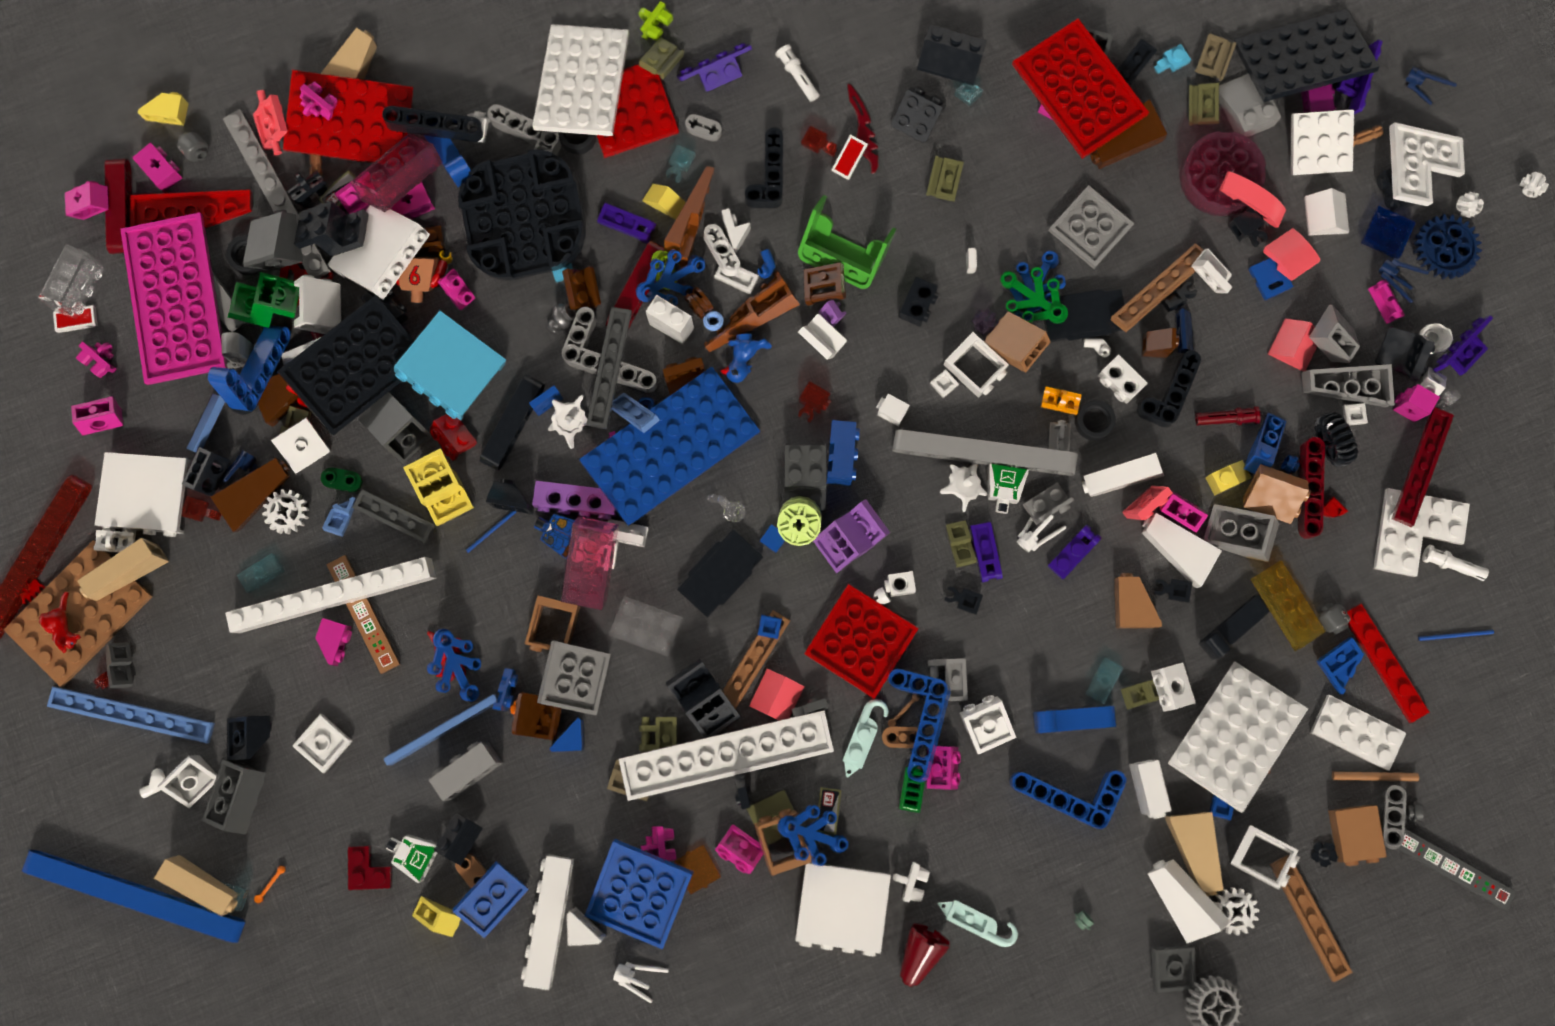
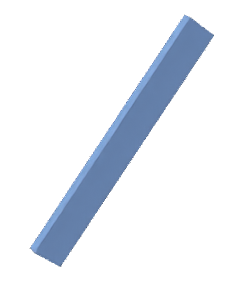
(130, 714)

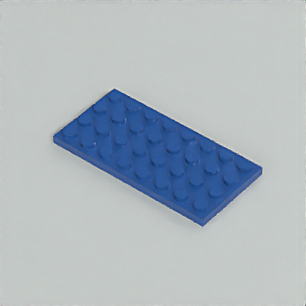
(694, 433)

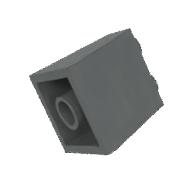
(272, 242)
(395, 427)

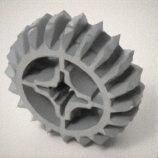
(1207, 999)

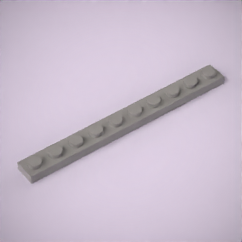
(271, 184)

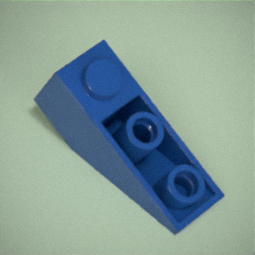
(1266, 443)

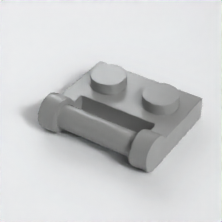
(954, 676)

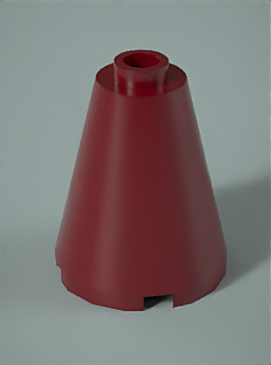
(922, 953)

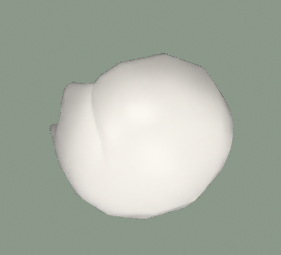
(1440, 335)

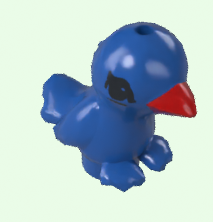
(743, 350)

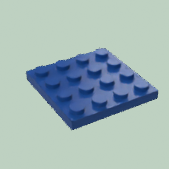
(638, 893)

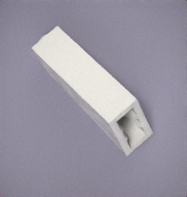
(1123, 475)
(1181, 548)
(1186, 902)

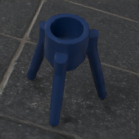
(1417, 76)
(1390, 270)
(243, 461)

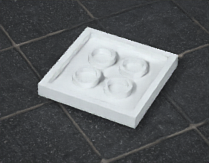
(1322, 142)

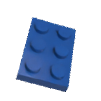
(490, 899)

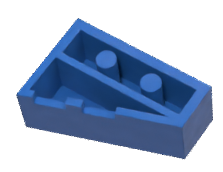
(842, 453)

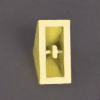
(664, 200)

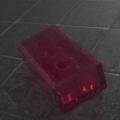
(396, 172)
(589, 563)

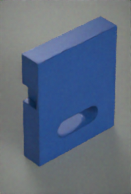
(1266, 275)
(544, 401)

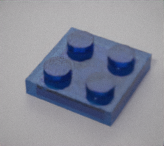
(1388, 232)

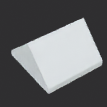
(1326, 213)
(189, 780)
(582, 930)

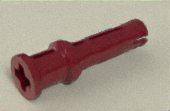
(1237, 416)

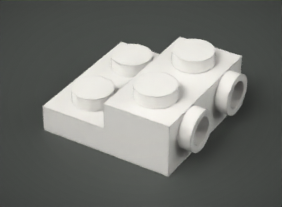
(987, 724)

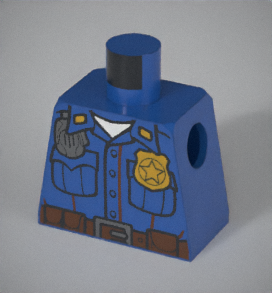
(556, 533)

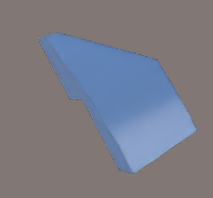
(339, 517)

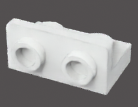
(631, 535)

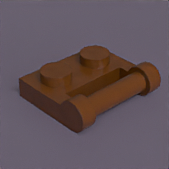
(824, 277)

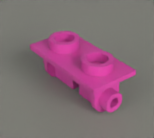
(1386, 301)

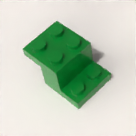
(259, 303)

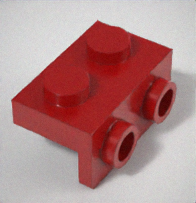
(452, 436)

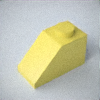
(165, 109)
(1228, 477)
(436, 917)

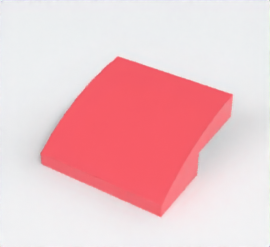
(1292, 254)

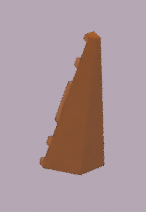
(688, 221)
(768, 304)

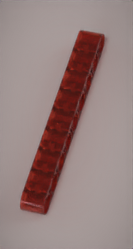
(41, 546)

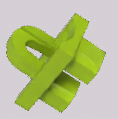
(652, 19)

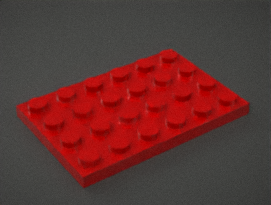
(1080, 88)
(357, 121)

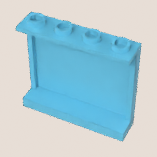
(448, 365)

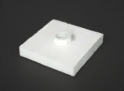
(300, 445)
(322, 743)

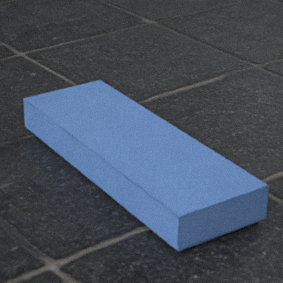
(634, 412)
(206, 423)

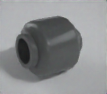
(192, 146)
(1334, 618)

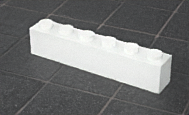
(548, 922)

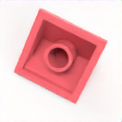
(1293, 344)
(776, 695)

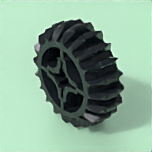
(1338, 439)

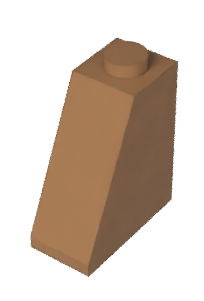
(1133, 604)

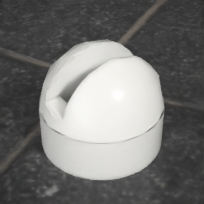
(882, 595)

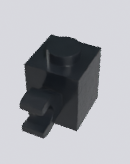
(1247, 226)

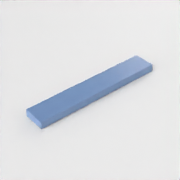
(441, 730)

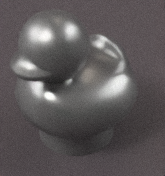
(562, 317)

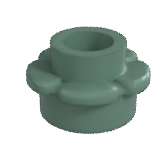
(1083, 920)

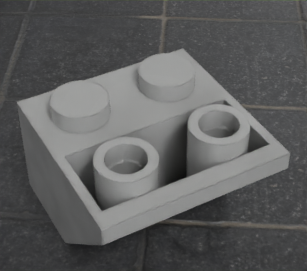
(1335, 336)

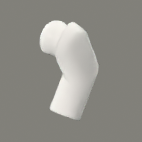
(1099, 345)
(157, 777)

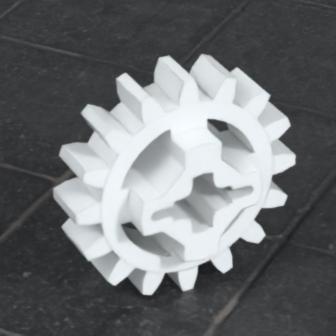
(280, 504)
(1240, 905)

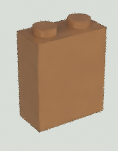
(1017, 341)
(1276, 494)
(1357, 834)

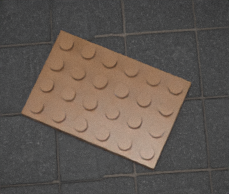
(91, 619)

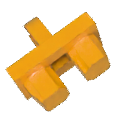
(1069, 401)

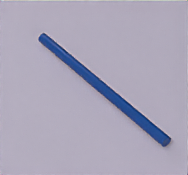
(490, 531)
(1456, 635)

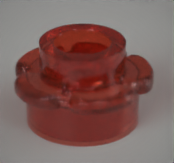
(102, 681)

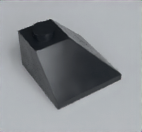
(508, 497)
(246, 736)

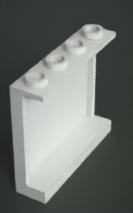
(386, 252)
(141, 493)
(843, 908)

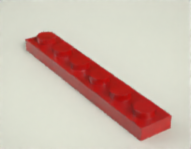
(1386, 664)

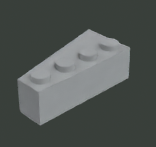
(1357, 384)

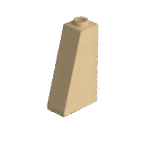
(353, 57)
(122, 569)
(1198, 847)
(197, 885)

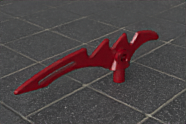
(864, 132)

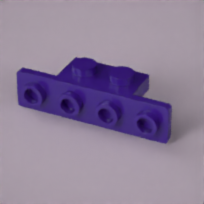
(719, 70)
(1359, 87)
(1466, 351)

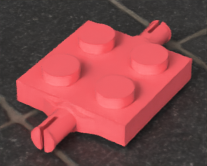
(270, 122)

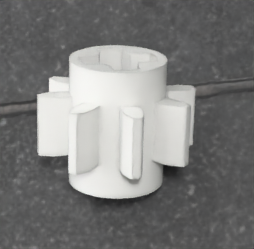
(1534, 184)
(1469, 204)

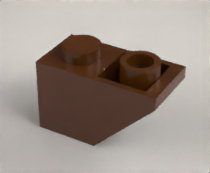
(1160, 343)

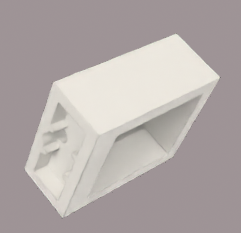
(983, 348)
(1291, 861)

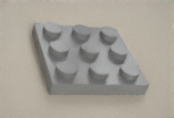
(1091, 227)
(573, 678)

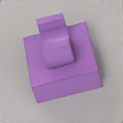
(831, 312)

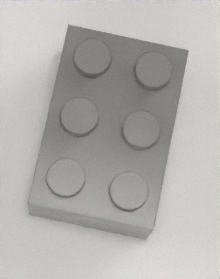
(465, 770)

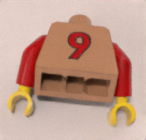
(423, 275)

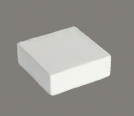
(971, 260)
(944, 383)
(1355, 414)

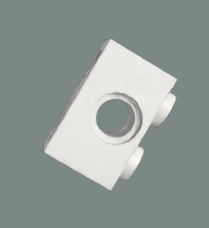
(1173, 687)

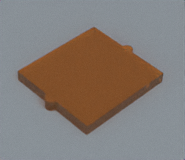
(702, 866)

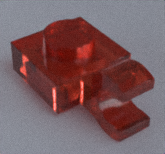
(817, 140)
(197, 510)

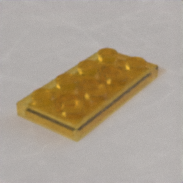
(1288, 605)

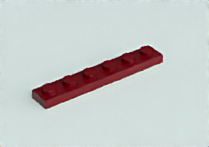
(1422, 467)

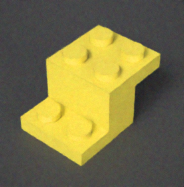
(438, 487)

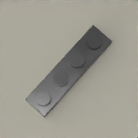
(394, 516)

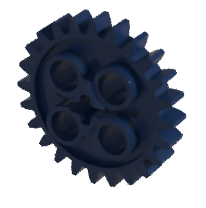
(1463, 240)

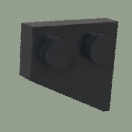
(742, 796)

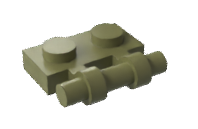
(664, 730)

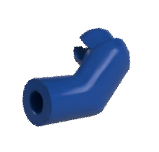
(768, 265)

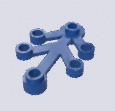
(1046, 266)
(668, 278)
(453, 664)
(810, 834)

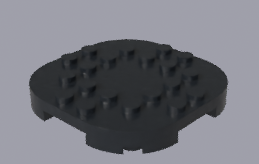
(522, 215)

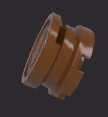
(698, 302)

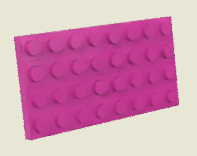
(173, 298)

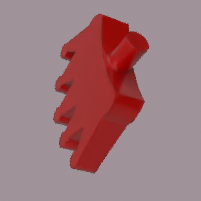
(32, 593)

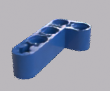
(450, 157)
(1074, 719)

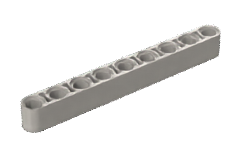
(985, 452)

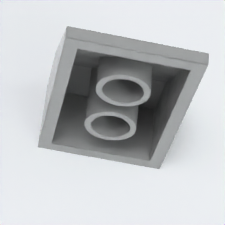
(1246, 108)
(1242, 532)

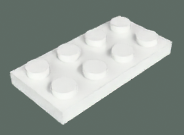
(1358, 732)

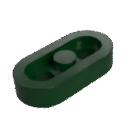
(340, 479)

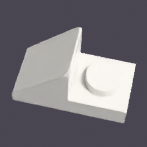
(736, 234)

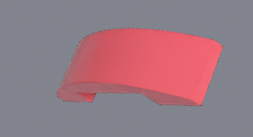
(1254, 196)

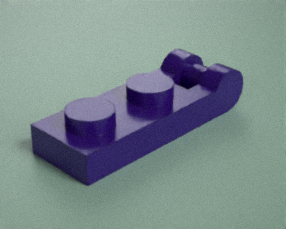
(626, 222)
(986, 551)
(1074, 552)

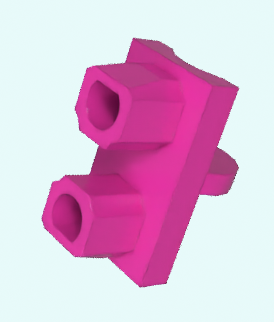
(314, 103)
(456, 289)
(101, 366)
(660, 835)

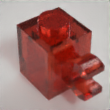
(814, 399)

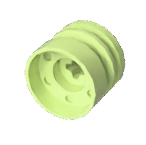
(810, 516)

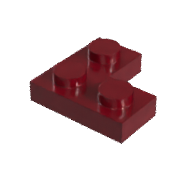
(362, 875)

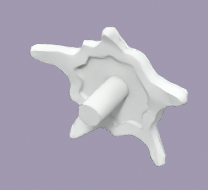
(568, 419)
(964, 484)

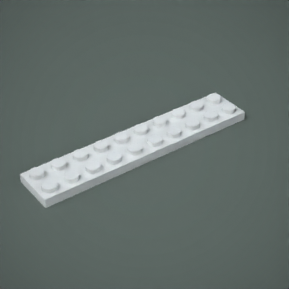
(725, 755)

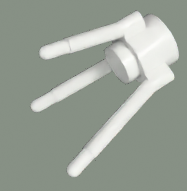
(1028, 540)
(625, 975)

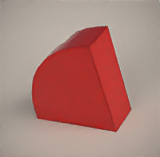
(1334, 508)

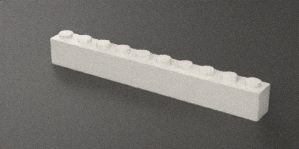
(330, 595)

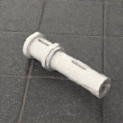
(793, 66)
(1447, 560)

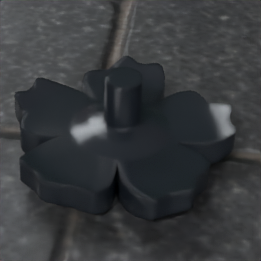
(1324, 854)

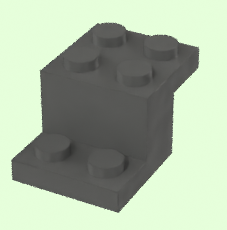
(806, 473)

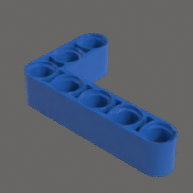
(246, 389)
(926, 719)
(1070, 801)

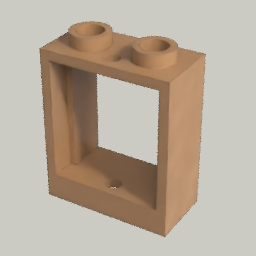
(554, 604)
(786, 863)

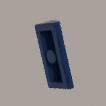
(1184, 330)

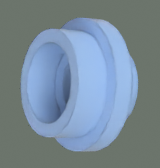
(710, 315)

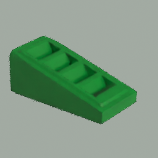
(908, 807)

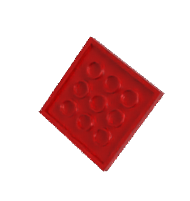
(641, 113)
(861, 641)

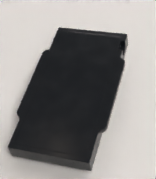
(1087, 315)
(720, 573)

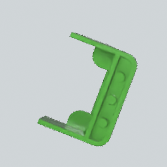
(823, 248)

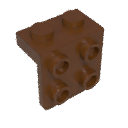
(680, 374)
(534, 718)

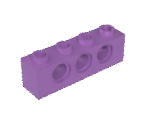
(545, 490)

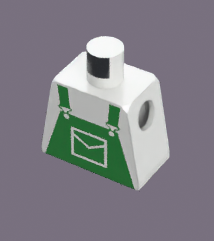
(1005, 485)
(413, 856)

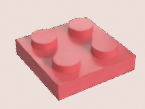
(1144, 505)

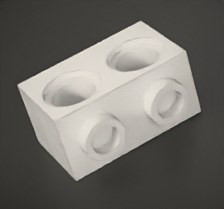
(1126, 375)

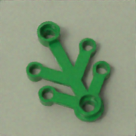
(1036, 299)

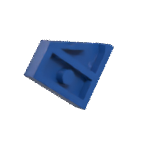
(1341, 663)
(508, 681)

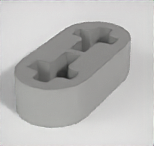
(704, 123)

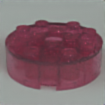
(1205, 161)

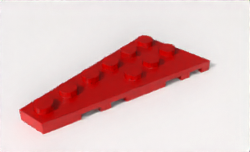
(213, 205)

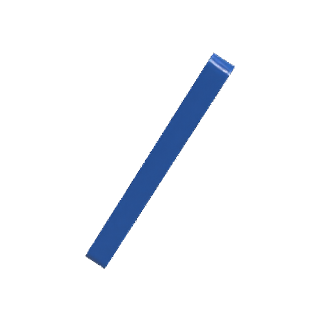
(133, 896)

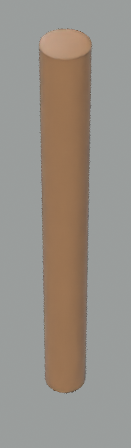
(1375, 776)

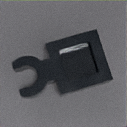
(1179, 297)
(1177, 590)
(967, 600)

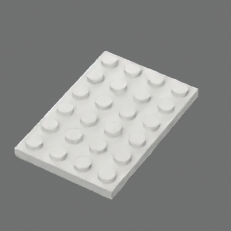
(581, 80)
(1238, 736)

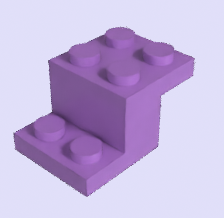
(851, 536)

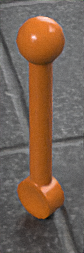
(259, 898)

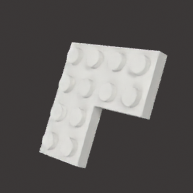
(1415, 155)
(1400, 545)

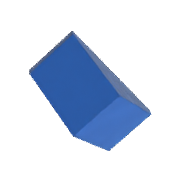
(571, 739)

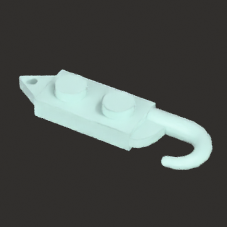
(862, 737)
(976, 922)

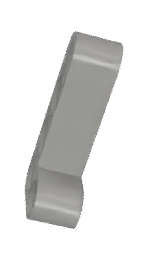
(522, 131)

